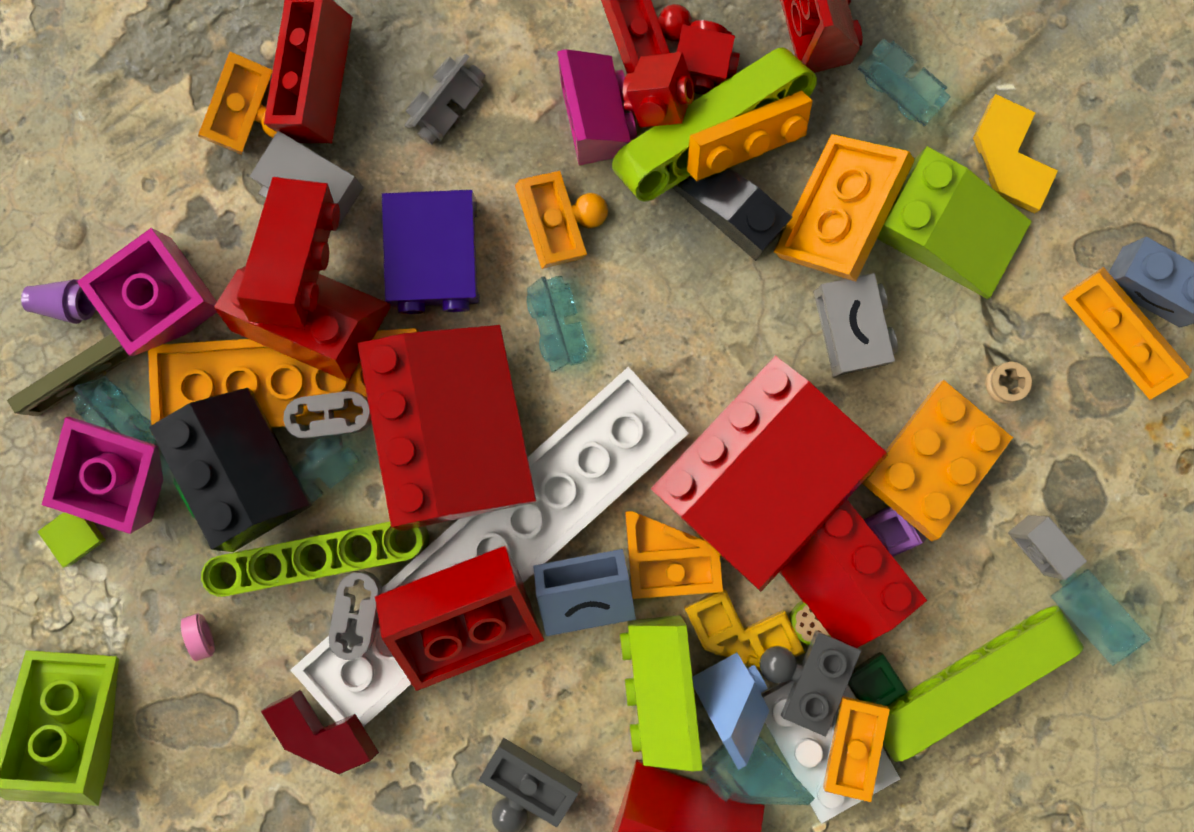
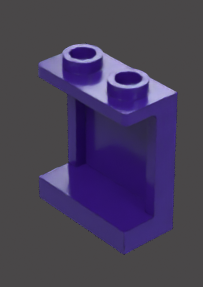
(430, 250)

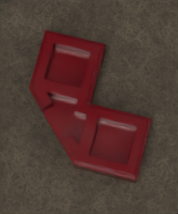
(331, 747)

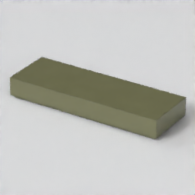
(61, 382)

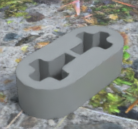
(329, 426)
(344, 613)

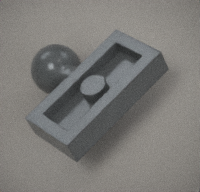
(817, 681)
(528, 786)

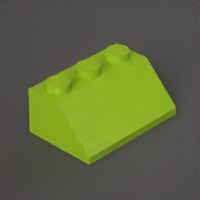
(662, 693)

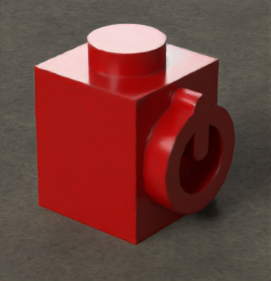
(708, 54)
(659, 90)

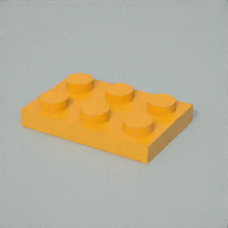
(844, 206)
(938, 460)

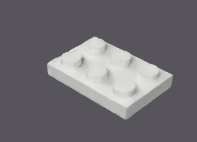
(809, 754)

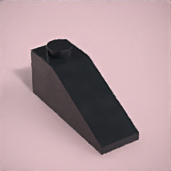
(736, 209)

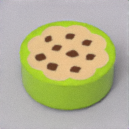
(805, 623)

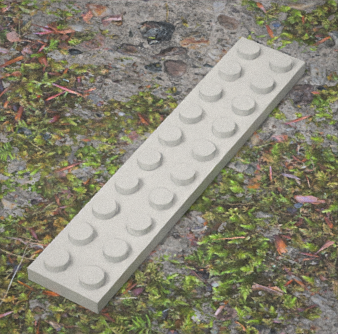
(573, 482)

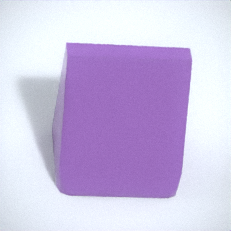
(894, 531)

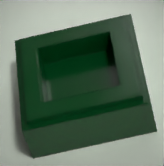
(876, 681)

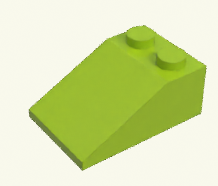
(954, 223)
(59, 728)

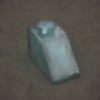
(760, 782)

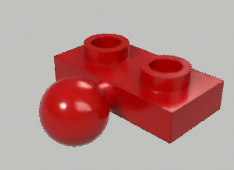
(639, 29)

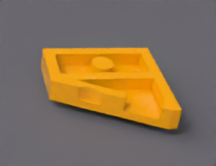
(669, 560)

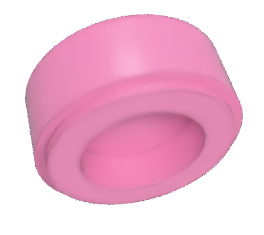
(197, 637)

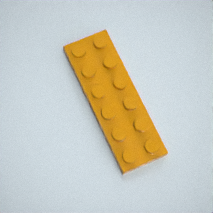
(211, 368)

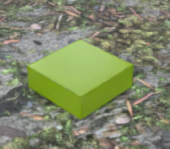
(70, 538)

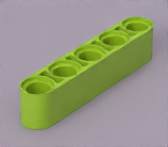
(660, 155)
(295, 562)
(979, 682)

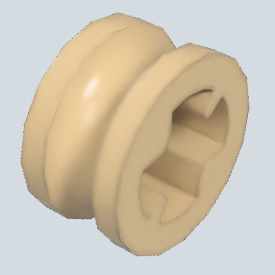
(1016, 372)

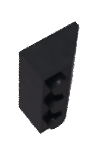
(230, 468)

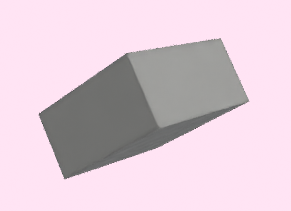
(1047, 546)

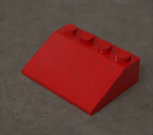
(822, 32)
(445, 425)
(769, 472)

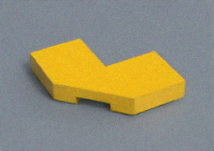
(1012, 173)
(724, 635)

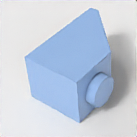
(734, 704)

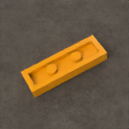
(748, 135)
(1127, 334)

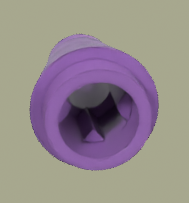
(58, 301)

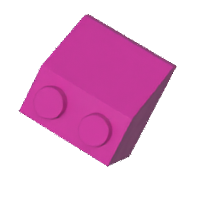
(594, 105)
(148, 293)
(104, 476)

